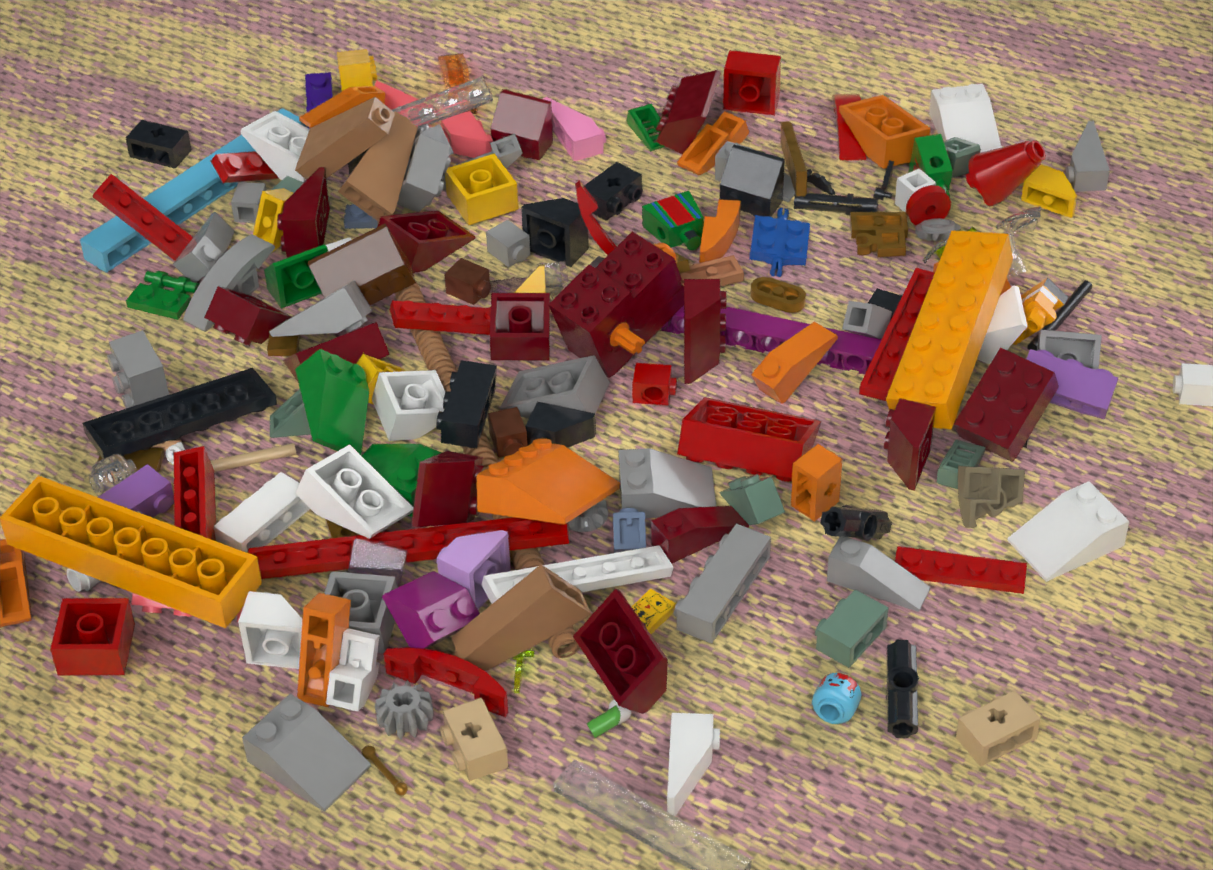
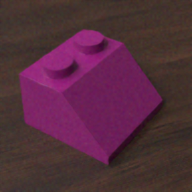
(430, 609)

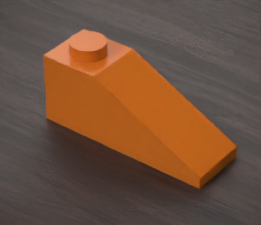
(792, 361)
(321, 643)

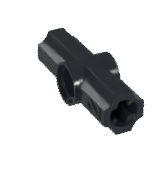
(855, 522)
(902, 689)

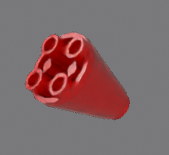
(1003, 169)

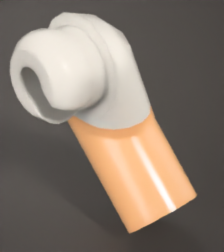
(170, 447)

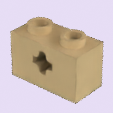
(997, 728)
(475, 739)

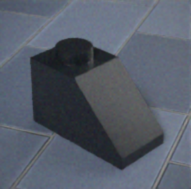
(560, 425)

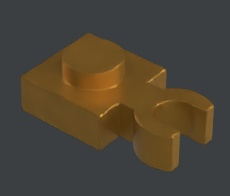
(885, 242)

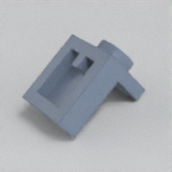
(358, 219)
(629, 530)

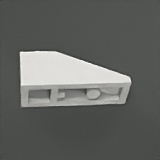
(689, 755)

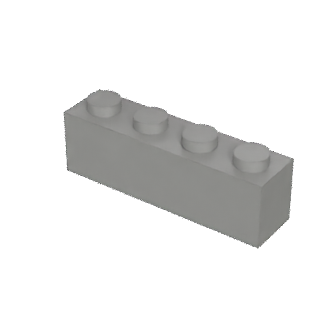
(722, 583)

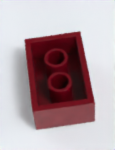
(1006, 404)

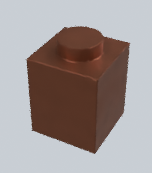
(467, 281)
(507, 431)

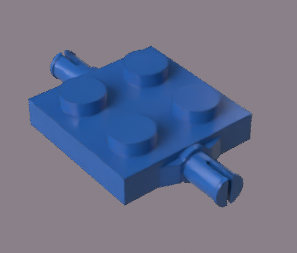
(779, 241)

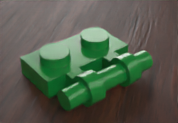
(161, 301)

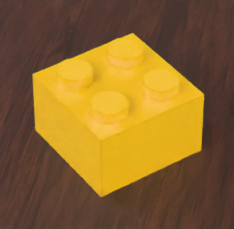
(481, 189)

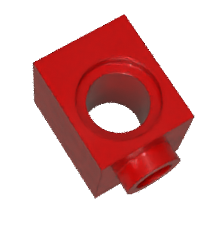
(653, 384)

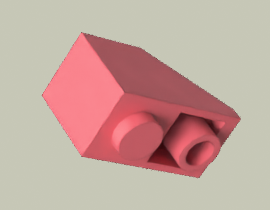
(466, 135)

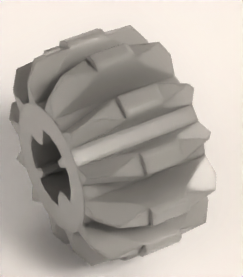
(404, 709)

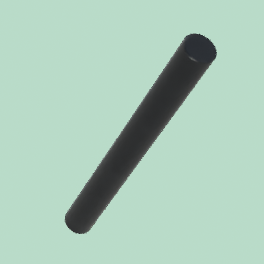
(1064, 311)

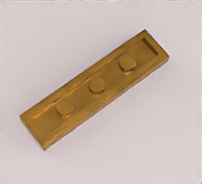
(793, 159)

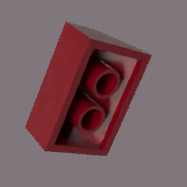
(686, 110)
(703, 326)
(349, 347)
(624, 654)

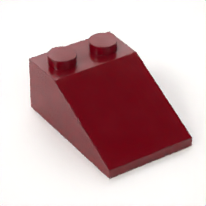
(305, 215)
(426, 237)
(447, 489)

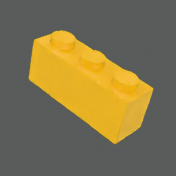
(356, 68)

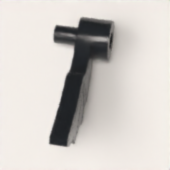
(819, 182)
(882, 193)

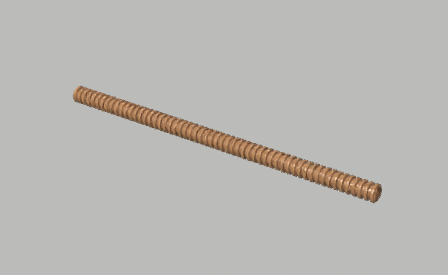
(438, 358)

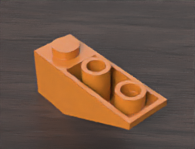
(340, 103)

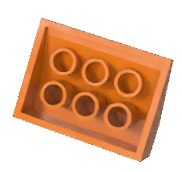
(542, 484)

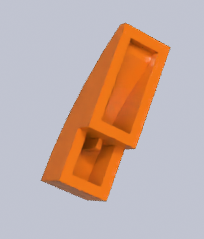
(702, 151)
(720, 230)
(14, 588)

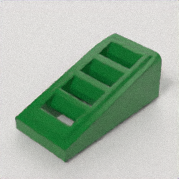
(642, 114)

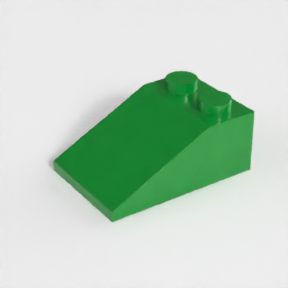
(334, 400)
(399, 465)

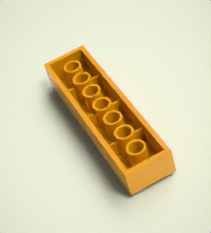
(953, 323)
(131, 551)

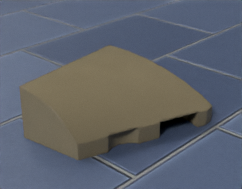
(987, 491)

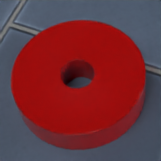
(927, 204)

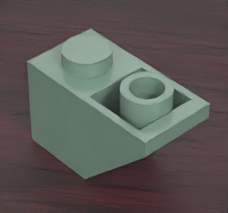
(754, 498)

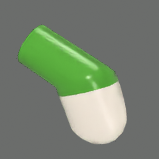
(609, 719)

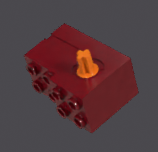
(619, 302)

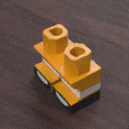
(1040, 307)

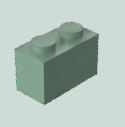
(851, 628)

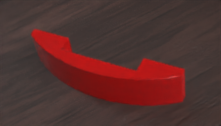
(847, 143)
(588, 205)
(449, 669)

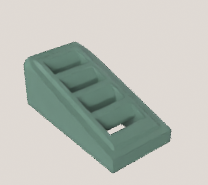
(948, 469)

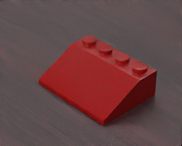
(746, 437)

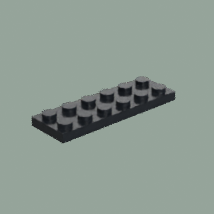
(179, 414)

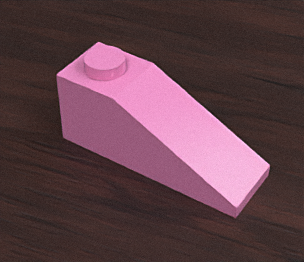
(576, 132)

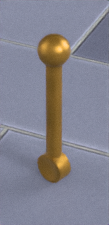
(399, 787)

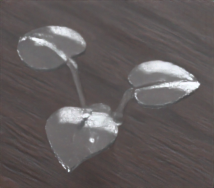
(1017, 266)

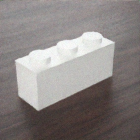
(262, 515)

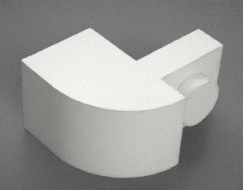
(356, 672)

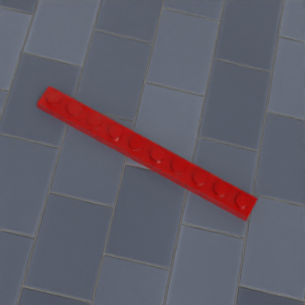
(421, 544)

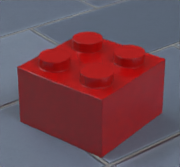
(751, 82)
(93, 636)

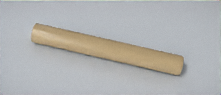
(253, 457)

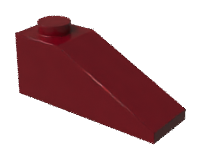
(693, 529)

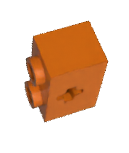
(816, 482)

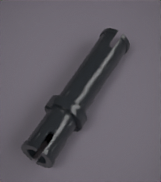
(868, 204)

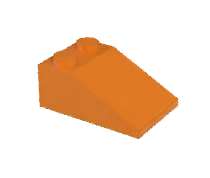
(883, 129)

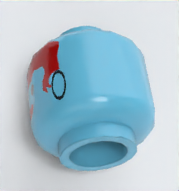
(836, 698)

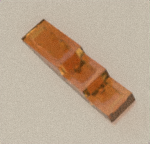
(454, 71)

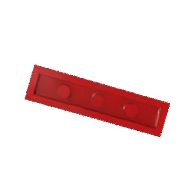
(142, 217)
(440, 317)
(963, 569)

